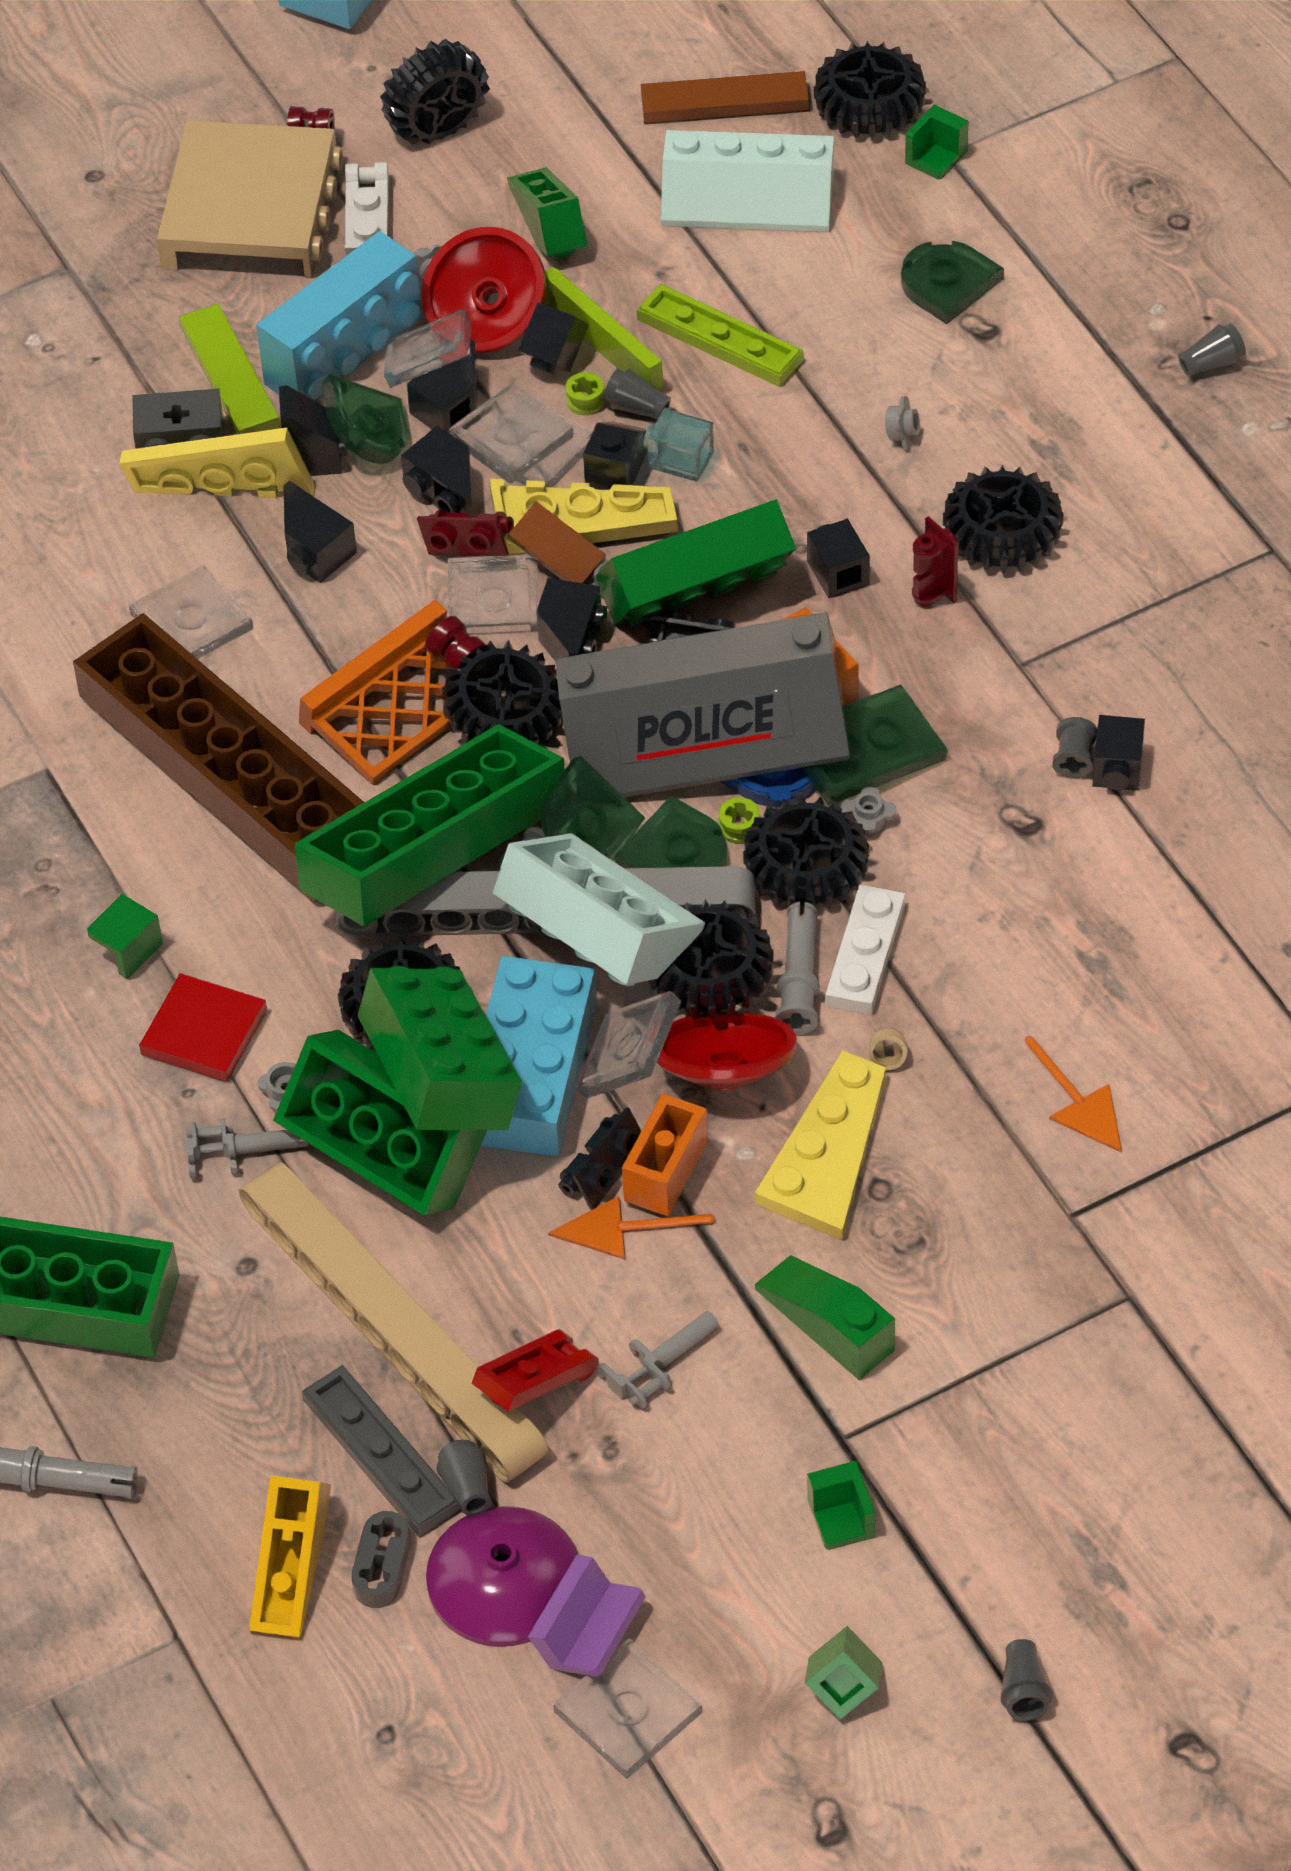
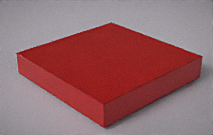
(203, 1027)

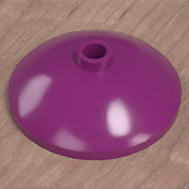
(490, 1598)

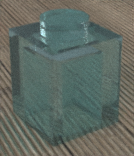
(679, 444)

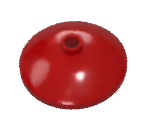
(473, 269)
(728, 1049)

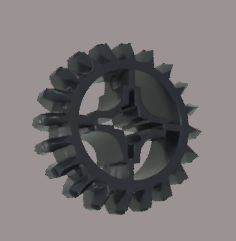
(434, 92)
(845, 95)
(1002, 508)
(475, 689)
(806, 853)
(401, 954)
(721, 965)

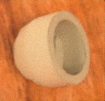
(877, 1048)

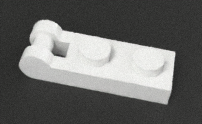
(365, 206)

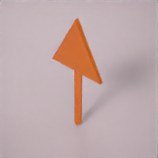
(1088, 1115)
(603, 1227)

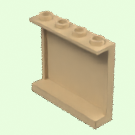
(250, 192)

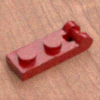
(534, 1370)

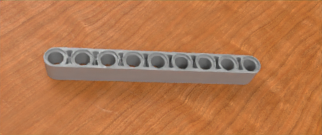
(467, 905)

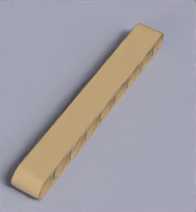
(390, 1319)

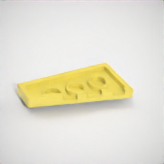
(220, 464)
(593, 513)
(823, 1156)

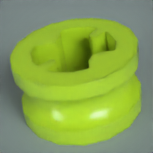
(575, 398)
(737, 808)

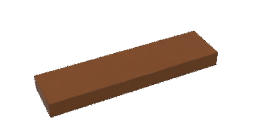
(724, 97)

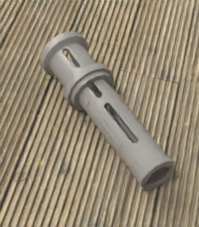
(798, 984)
(34, 1469)

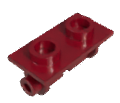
(466, 535)
(935, 564)

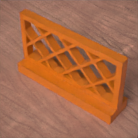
(370, 673)

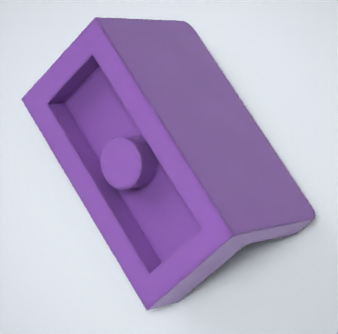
(584, 1619)

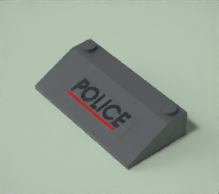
(707, 706)

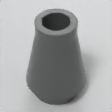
(1214, 350)
(633, 394)
(465, 1474)
(1025, 1684)

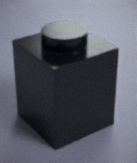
(552, 339)
(838, 558)
(1118, 752)

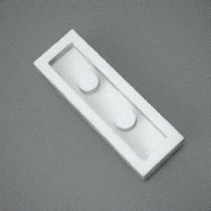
(865, 949)

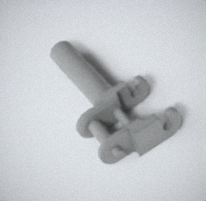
(237, 1144)
(657, 1360)

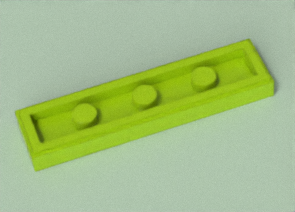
(603, 331)
(720, 335)
(229, 370)

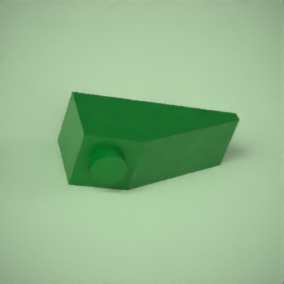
(549, 212)
(831, 1314)

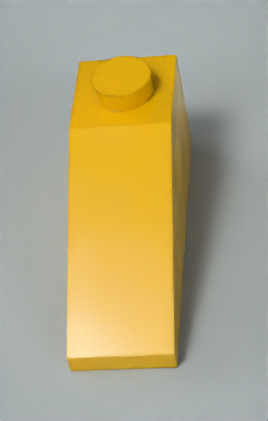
(288, 1554)

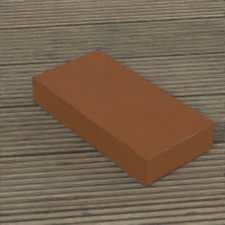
(556, 545)

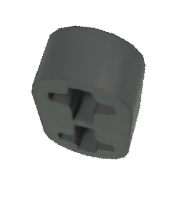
(391, 1561)

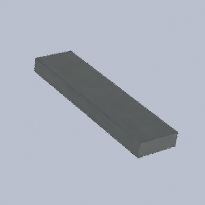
(381, 1451)

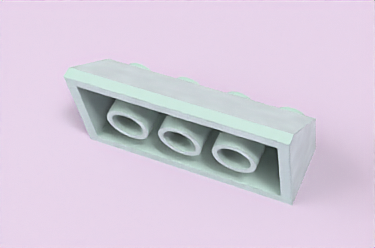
(747, 181)
(595, 907)

